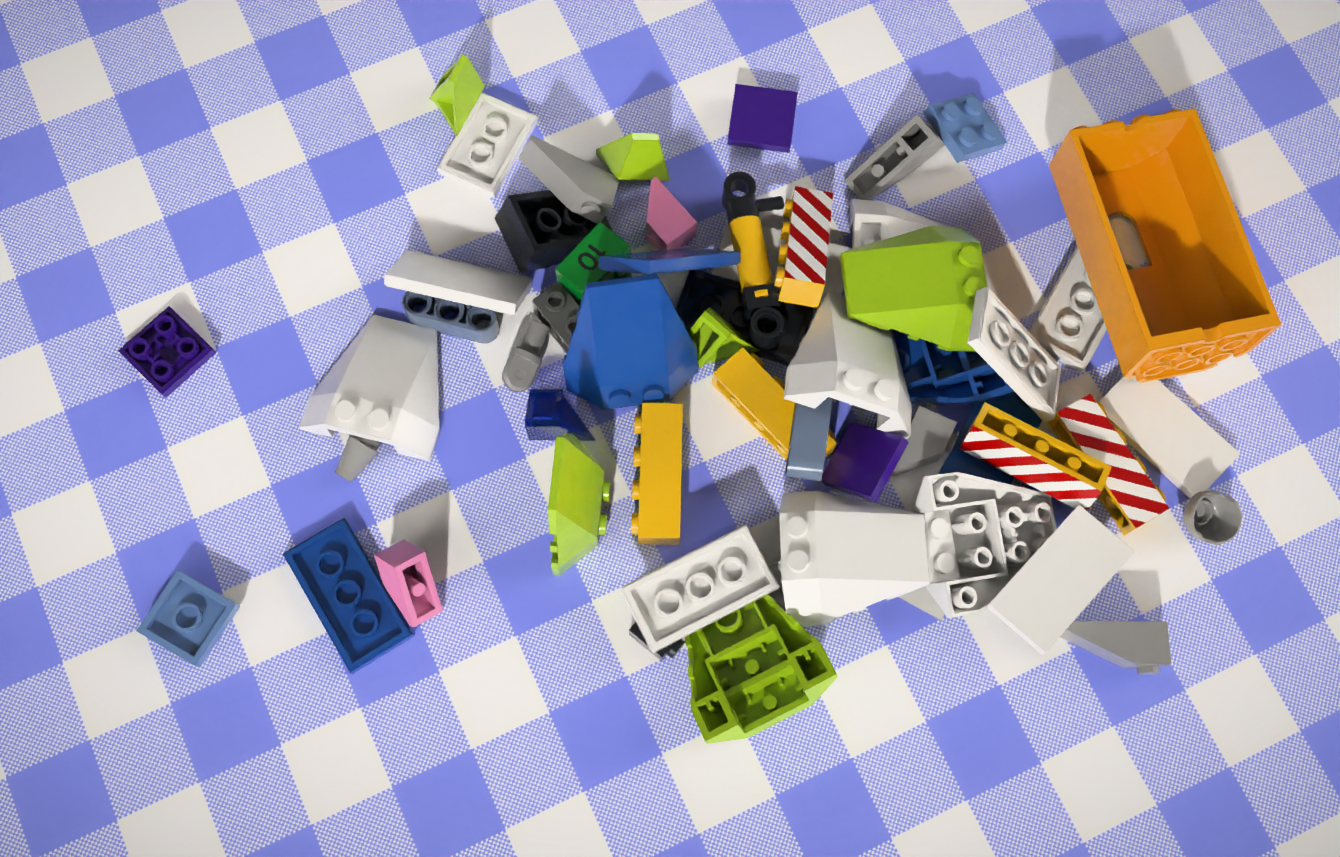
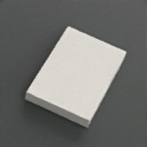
(488, 145)

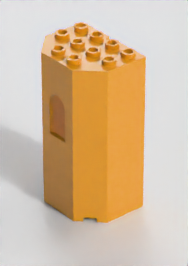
(1202, 280)

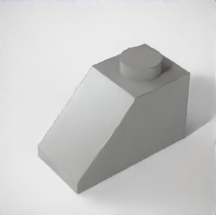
(928, 440)

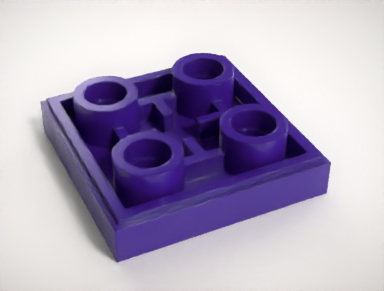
(762, 118)
(167, 351)
(864, 461)

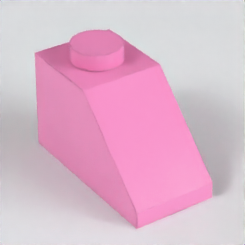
(667, 221)
(409, 581)

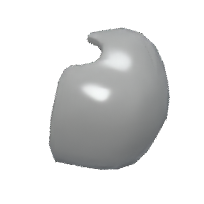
(1212, 517)

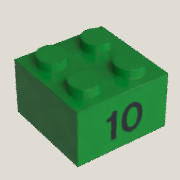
(583, 262)

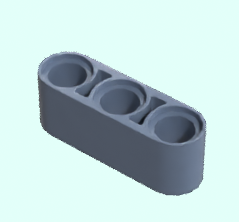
(462, 326)
(808, 441)

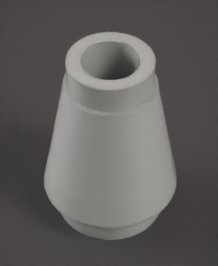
(356, 456)

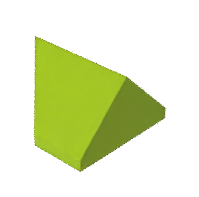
(457, 92)
(635, 157)
(717, 339)

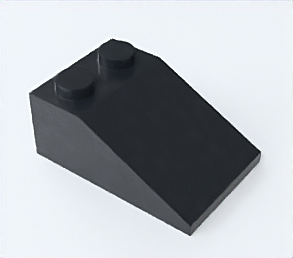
(541, 229)

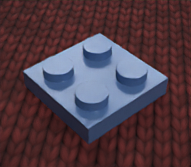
(965, 127)
(188, 618)

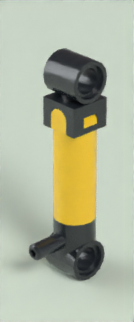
(758, 291)

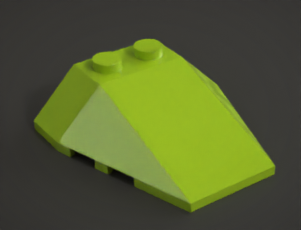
(917, 284)
(575, 503)
(753, 671)

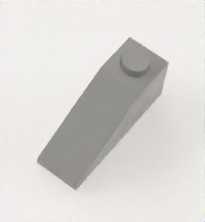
(895, 159)
(572, 180)
(1124, 643)

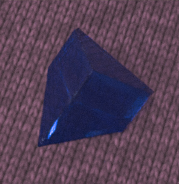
(552, 415)

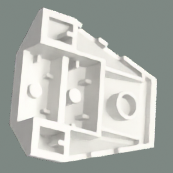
(850, 365)
(382, 389)
(846, 555)

